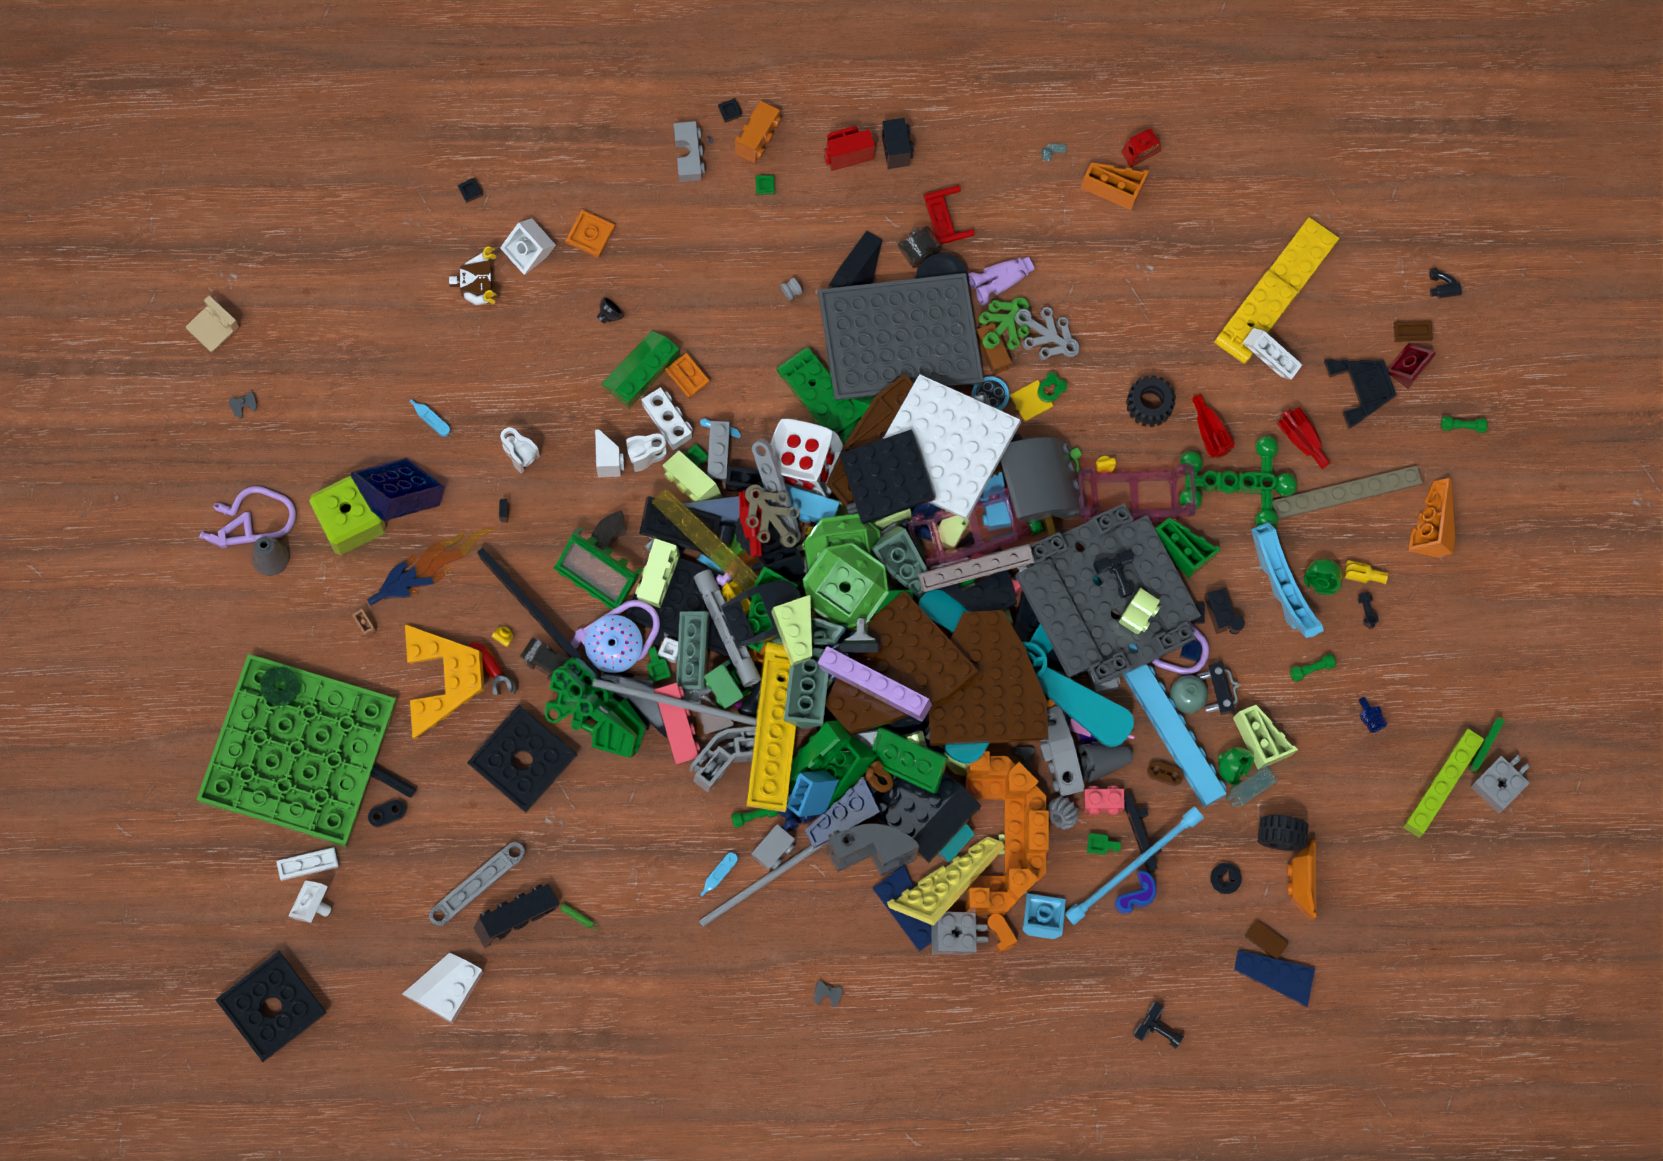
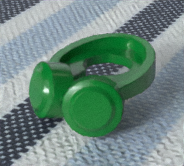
(1051, 379)

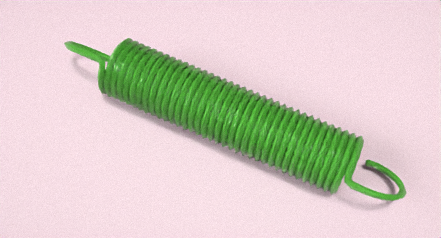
(577, 916)

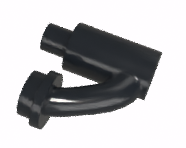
(1451, 289)

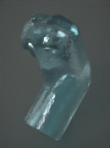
(1050, 149)

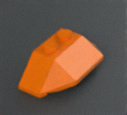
(1303, 880)

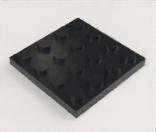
(887, 476)

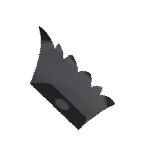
(645, 709)

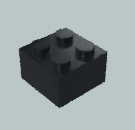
(897, 143)

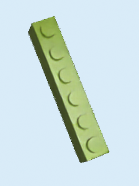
(1443, 783)

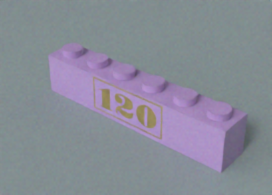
(874, 684)

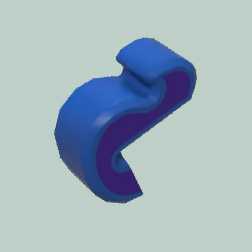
(1139, 898)

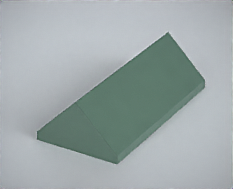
(692, 650)
(806, 693)

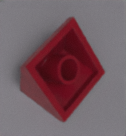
(1410, 364)

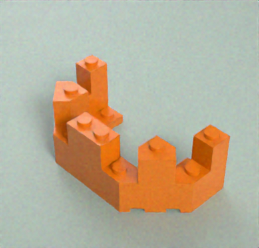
(1024, 831)

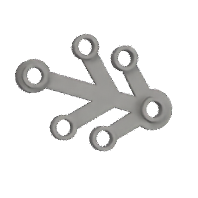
(1049, 334)

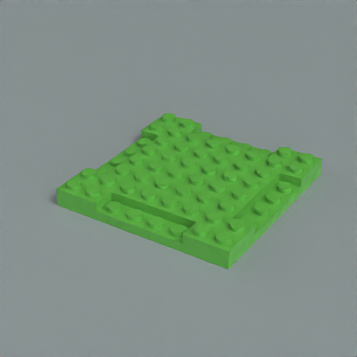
(298, 761)

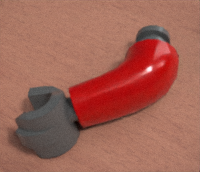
(494, 669)

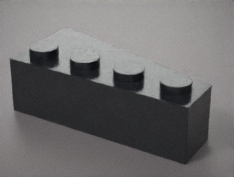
(515, 914)

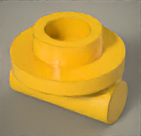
(1105, 464)
(503, 635)

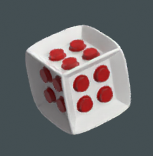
(806, 455)

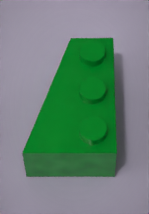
(1185, 548)

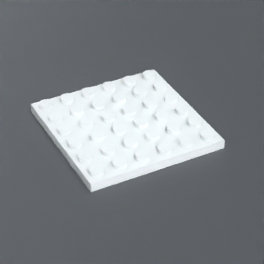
(957, 441)

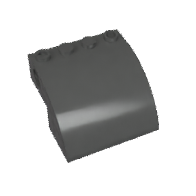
(1042, 479)
(884, 844)

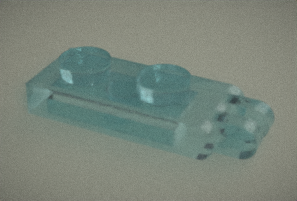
(1252, 787)

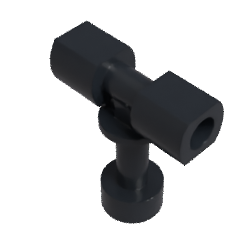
(1115, 566)
(1152, 1024)

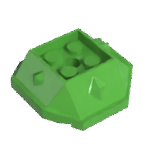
(840, 531)
(849, 564)

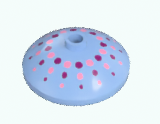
(624, 652)

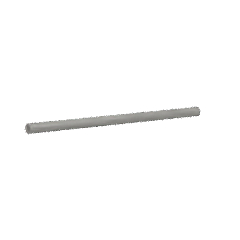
(674, 702)
(759, 884)

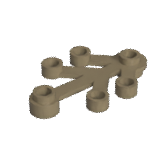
(768, 514)

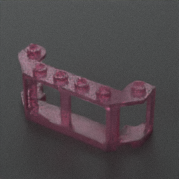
(1155, 515)
(979, 545)

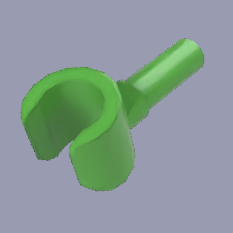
(1075, 454)

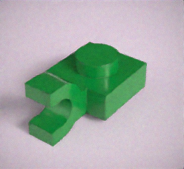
(658, 668)
(1099, 844)

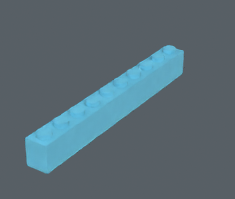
(1174, 734)

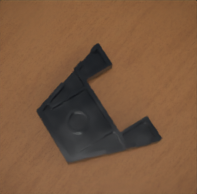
(1370, 384)
(987, 595)

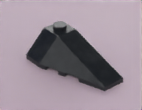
(860, 264)

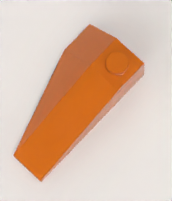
(1436, 526)

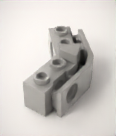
(1062, 754)
(723, 757)

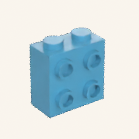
(812, 793)

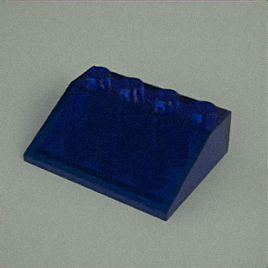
(397, 489)

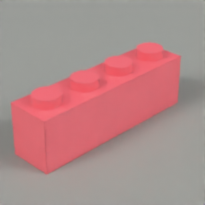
(677, 726)

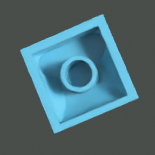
(1044, 916)

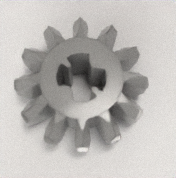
(1062, 812)

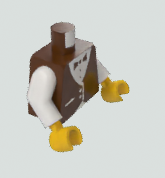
(476, 279)

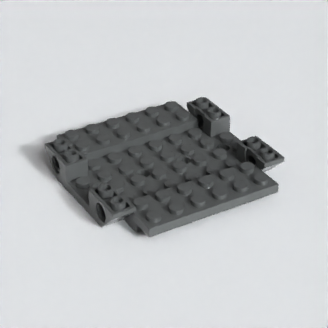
(1079, 612)

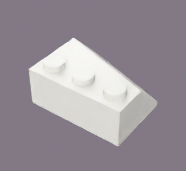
(445, 987)

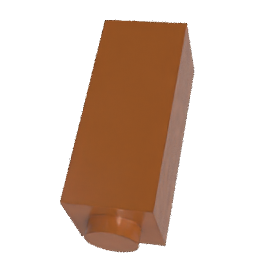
(998, 357)

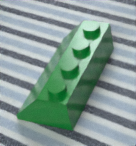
(641, 368)

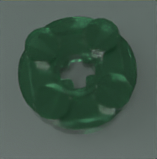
(281, 697)

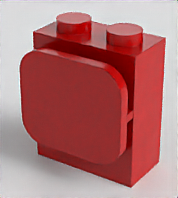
(848, 148)

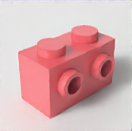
(1103, 800)

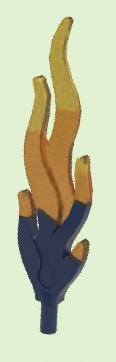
(422, 573)

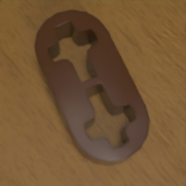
(1167, 769)

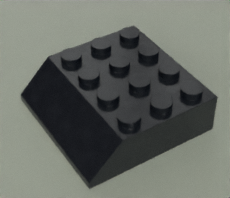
(927, 816)

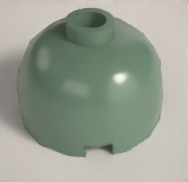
(1189, 694)

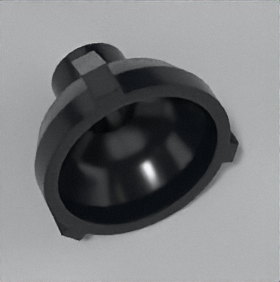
(609, 311)

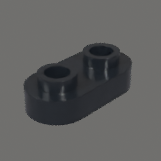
(387, 814)

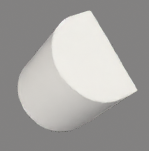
(669, 650)

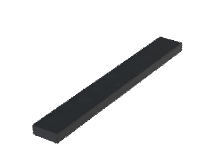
(528, 604)

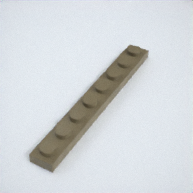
(1347, 492)

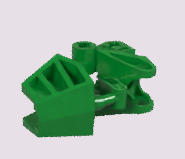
(616, 732)

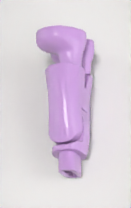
(999, 277)

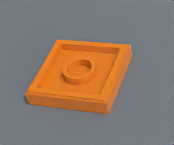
(590, 233)

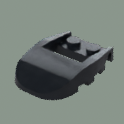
(772, 595)

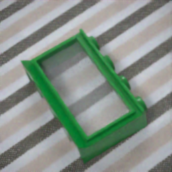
(596, 570)

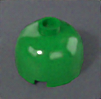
(1324, 576)
(1234, 764)

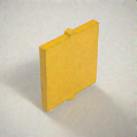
(1028, 402)

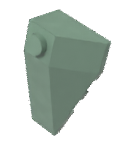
(901, 559)
(822, 632)

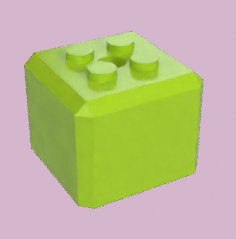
(348, 529)

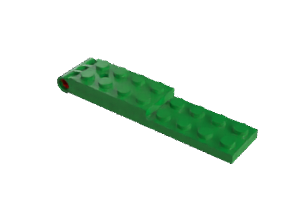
(818, 399)

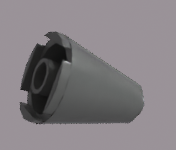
(269, 556)
(1102, 760)

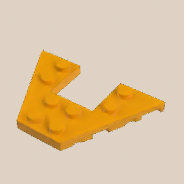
(461, 672)

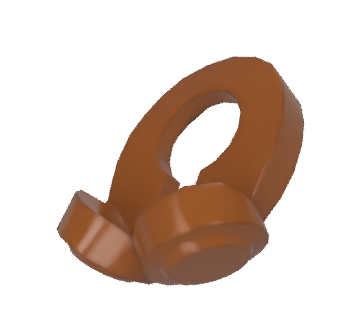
(876, 768)

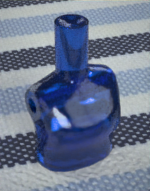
(1372, 716)

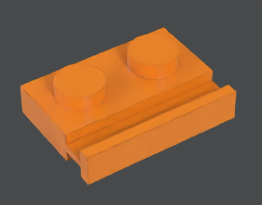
(687, 376)

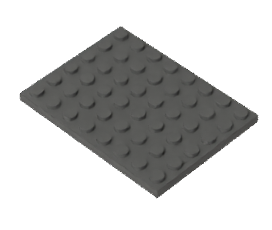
(898, 329)

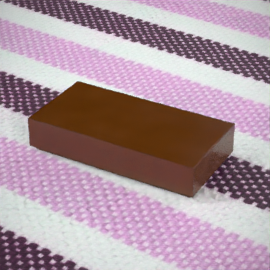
(1413, 331)
(1266, 940)

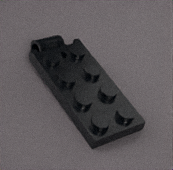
(659, 527)

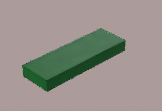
(1485, 746)

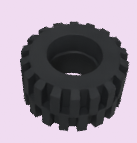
(1155, 387)
(1283, 832)

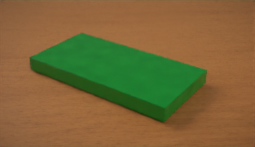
(909, 759)

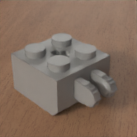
(1512, 782)
(965, 928)

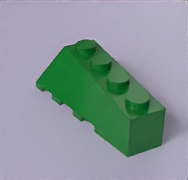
(820, 750)

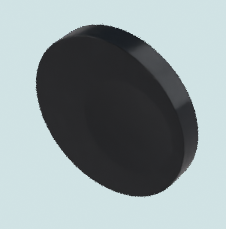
(940, 265)

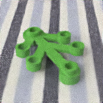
(1007, 321)

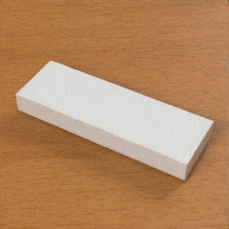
(307, 864)

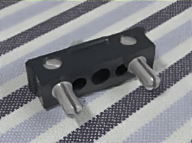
(1221, 688)

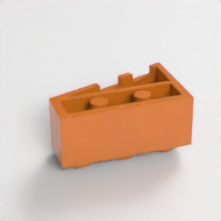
(757, 132)
(1114, 184)

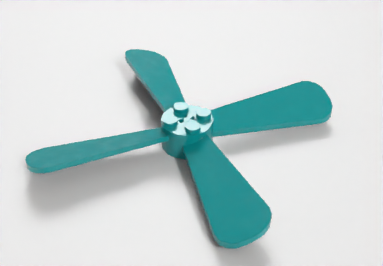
(1098, 715)

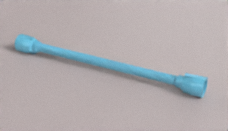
(1077, 912)

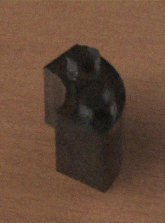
(609, 530)
(543, 658)

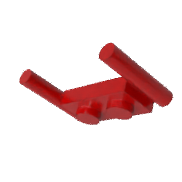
(940, 217)

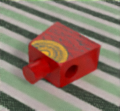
(1143, 145)

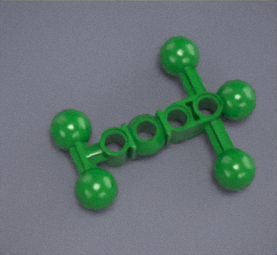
(1266, 448)

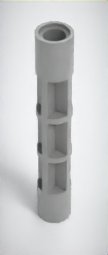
(714, 599)

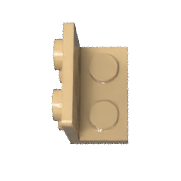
(212, 325)

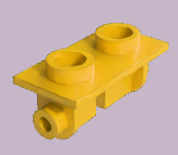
(730, 591)

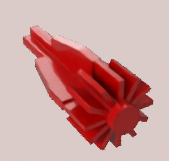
(1212, 430)
(1303, 435)
(751, 533)

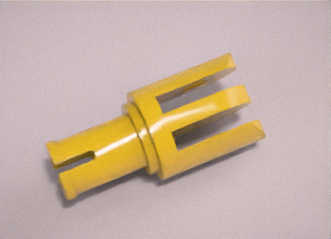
(1363, 573)

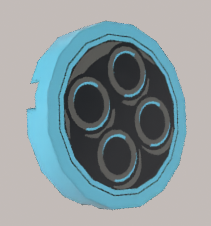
(995, 390)

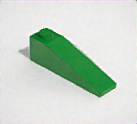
(758, 617)
(849, 767)

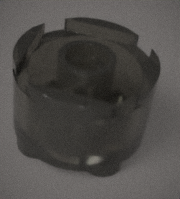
(919, 246)

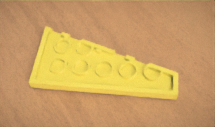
(945, 885)

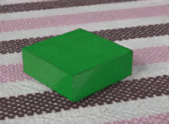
(765, 185)
(696, 455)

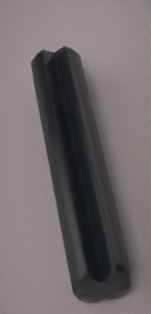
(393, 782)

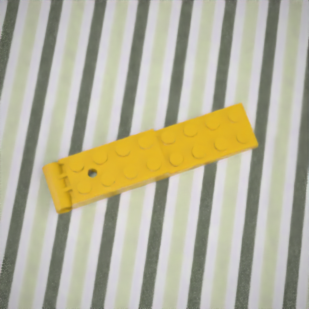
(1277, 288)
(773, 735)

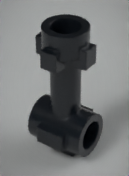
(1371, 619)

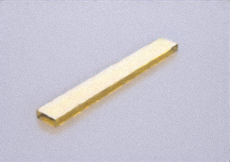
(705, 539)

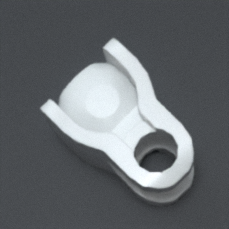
(519, 449)
(643, 451)

